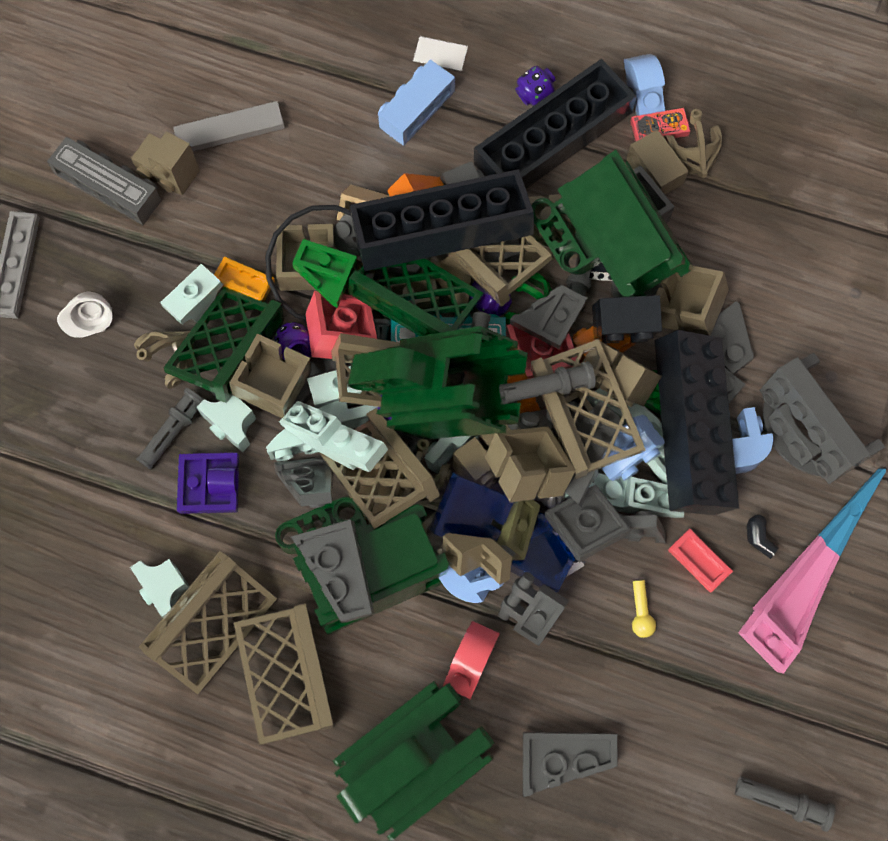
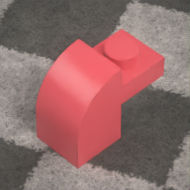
(471, 659)

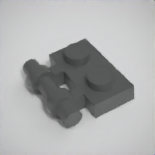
(541, 613)

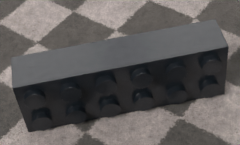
(557, 125)
(442, 219)
(696, 424)

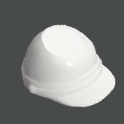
(85, 315)

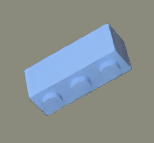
(416, 102)

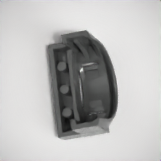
(825, 425)

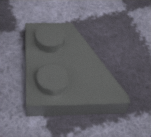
(551, 316)

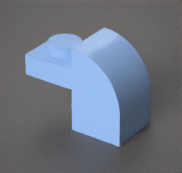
(646, 79)
(752, 446)
(471, 586)

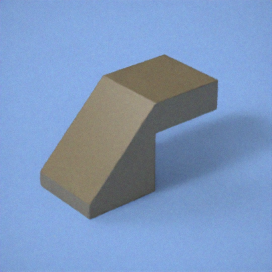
(470, 552)

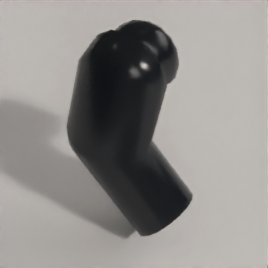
(757, 536)

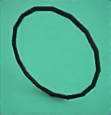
(273, 242)

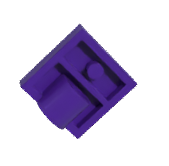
(208, 483)

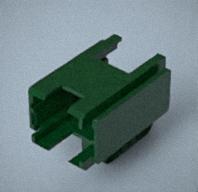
(613, 226)
(415, 380)
(394, 556)
(409, 762)

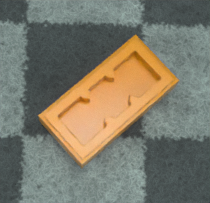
(243, 279)

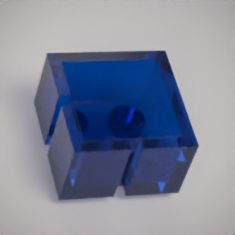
(469, 509)
(546, 557)

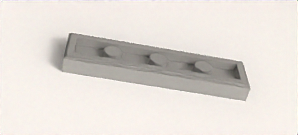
(231, 126)
(15, 260)

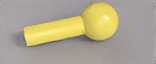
(643, 623)

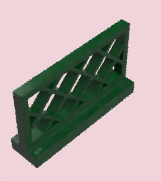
(407, 313)
(265, 324)

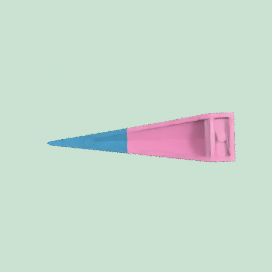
(788, 607)

